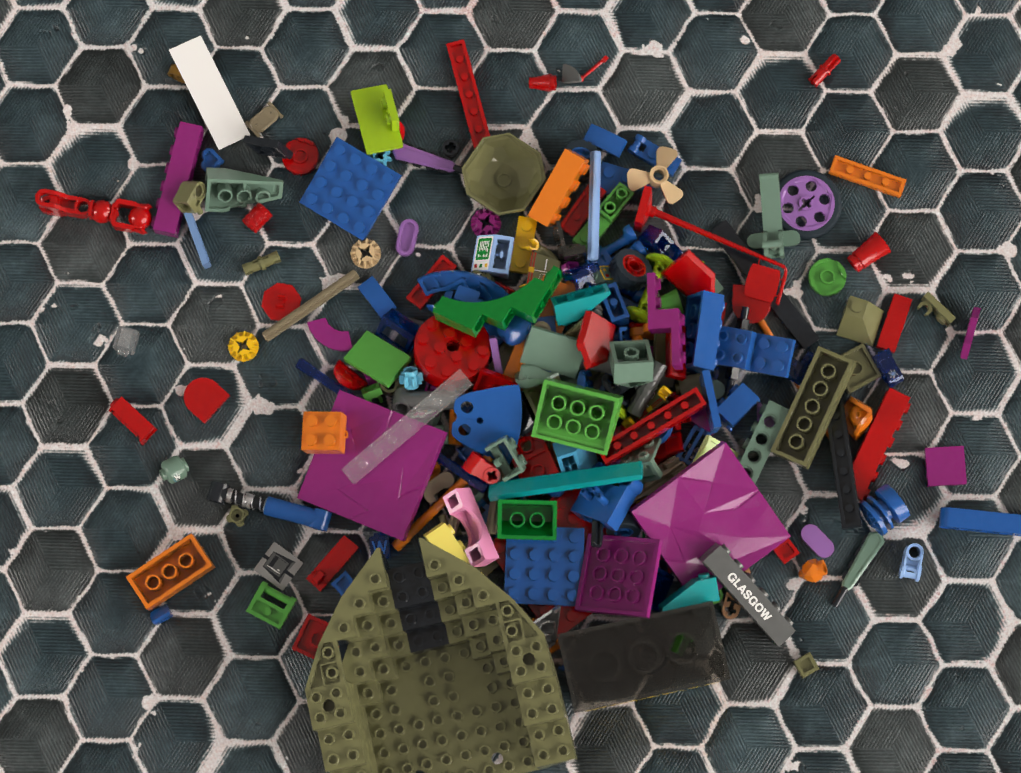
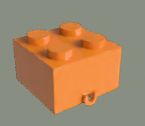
(324, 432)

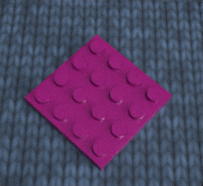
(619, 576)

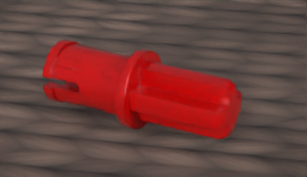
(824, 70)

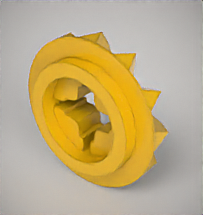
(244, 355)

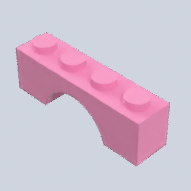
(480, 545)

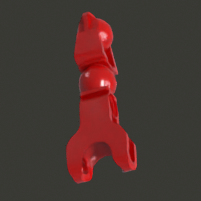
(100, 211)

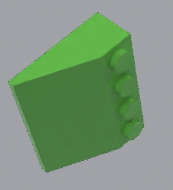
(576, 416)

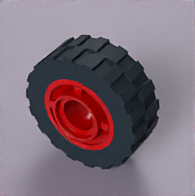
(630, 269)

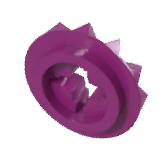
(482, 214)

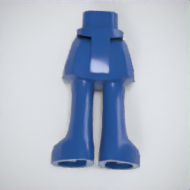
(628, 237)

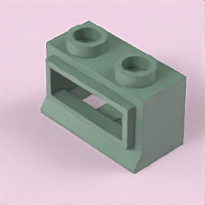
(500, 460)

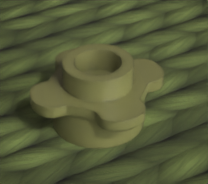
(232, 515)

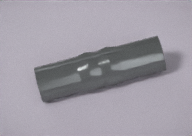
(645, 392)

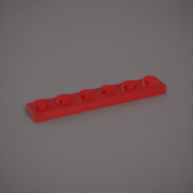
(468, 91)

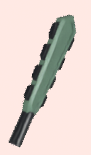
(864, 556)

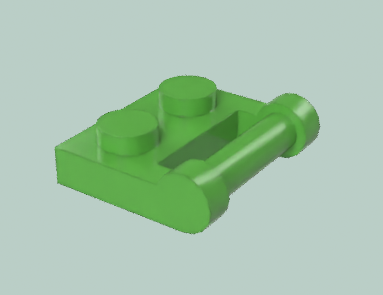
(268, 611)

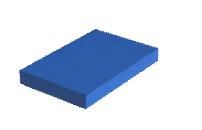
(709, 396)

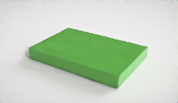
(377, 359)

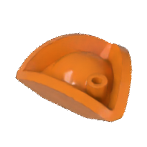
(857, 417)

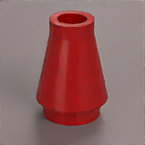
(545, 82)

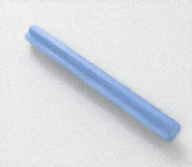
(594, 206)

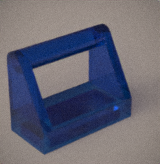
(401, 325)

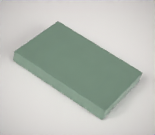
(552, 352)

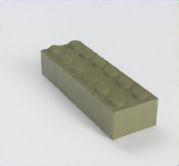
(813, 407)

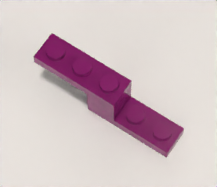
(665, 321)

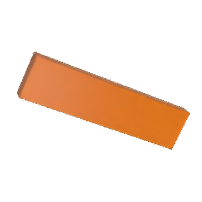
(867, 176)

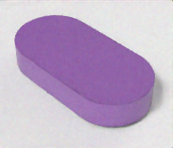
(407, 237)
(817, 541)

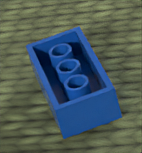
(703, 325)

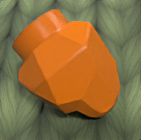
(813, 570)

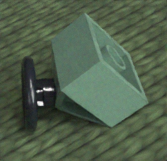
(630, 367)

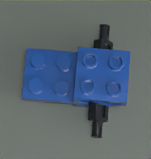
(752, 351)

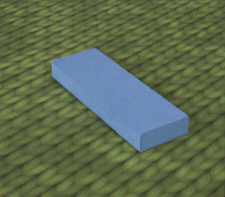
(197, 240)

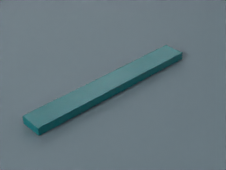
(566, 481)

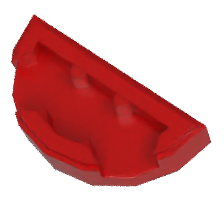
(348, 377)

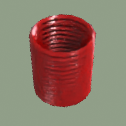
(257, 217)

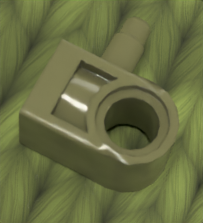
(190, 197)

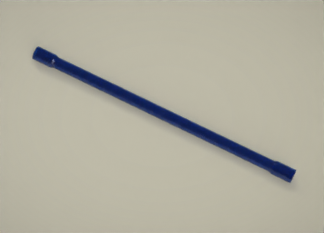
(313, 372)

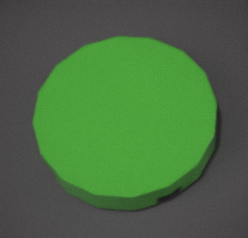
(827, 277)

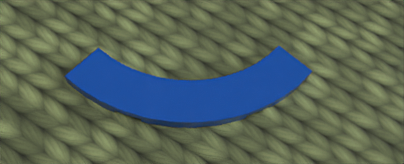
(451, 279)

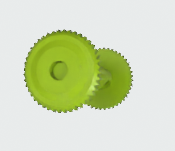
(657, 261)

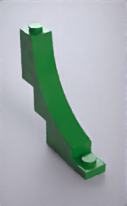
(524, 303)

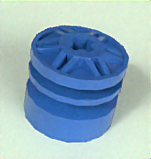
(886, 507)

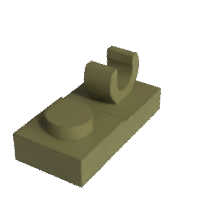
(943, 315)

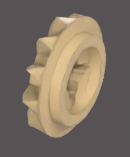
(366, 262)

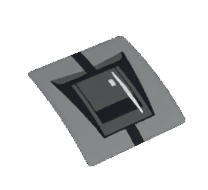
(278, 566)

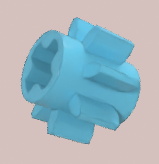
(385, 158)
(411, 378)

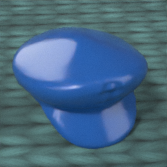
(515, 332)

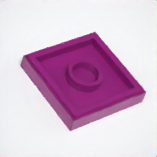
(945, 466)

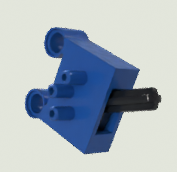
(605, 506)

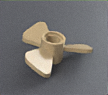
(637, 178)

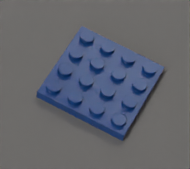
(350, 188)
(545, 569)

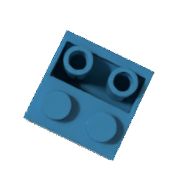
(573, 458)

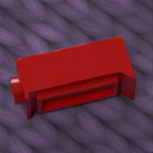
(132, 419)

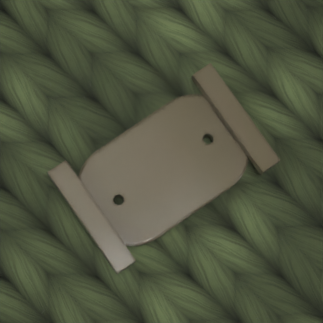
(264, 119)

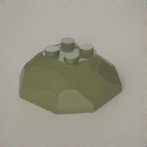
(503, 174)

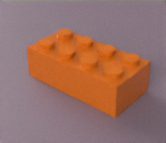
(559, 187)
(170, 572)

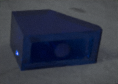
(659, 242)

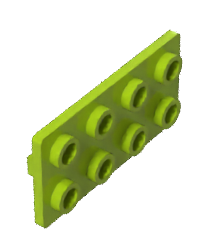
(377, 119)

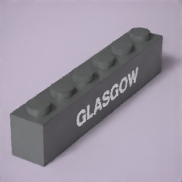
(747, 594)

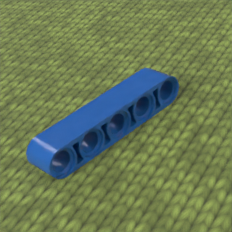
(980, 521)

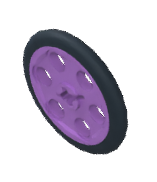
(824, 186)

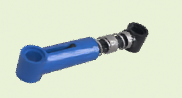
(271, 506)

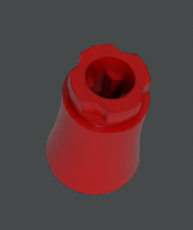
(868, 252)

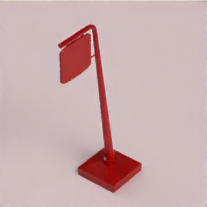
(761, 280)

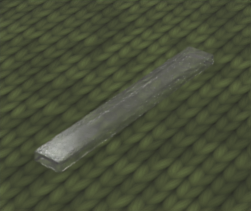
(407, 426)

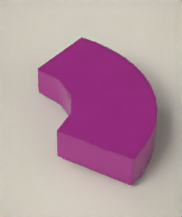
(970, 333)
(330, 337)

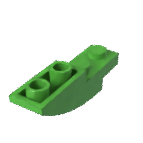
(609, 211)

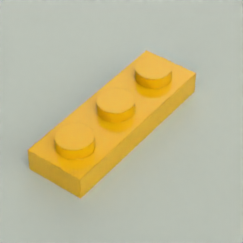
(521, 257)

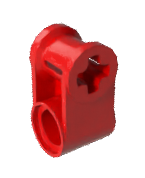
(479, 467)

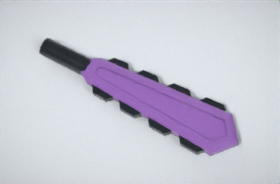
(419, 157)

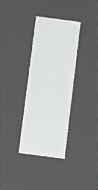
(209, 92)

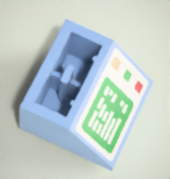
(493, 255)

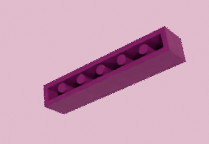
(179, 169)

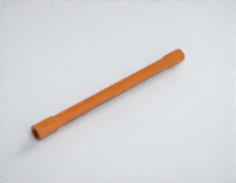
(429, 514)

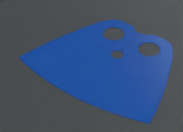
(500, 413)

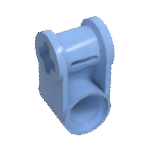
(911, 564)

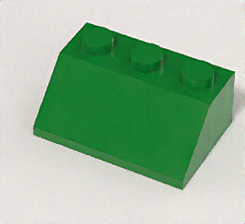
(526, 519)

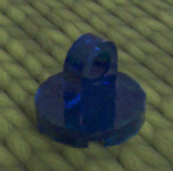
(581, 275)

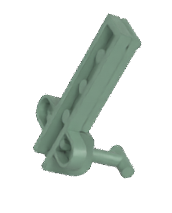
(773, 237)

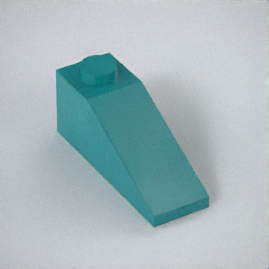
(572, 305)
(695, 591)

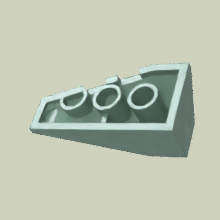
(236, 188)

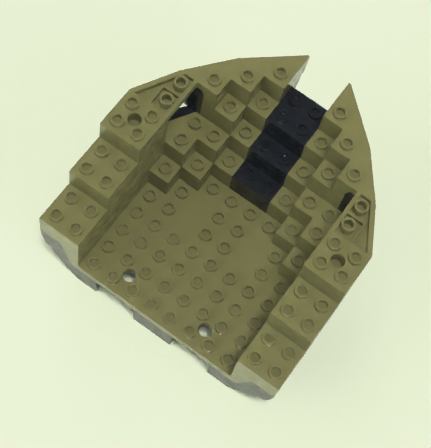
(435, 676)

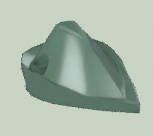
(532, 376)

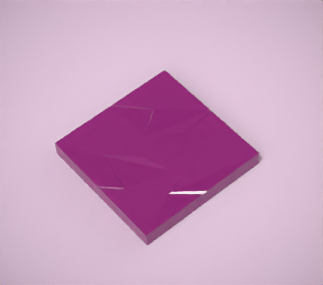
(392, 490)
(707, 506)

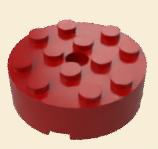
(435, 357)

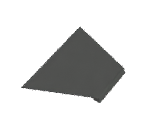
(549, 624)

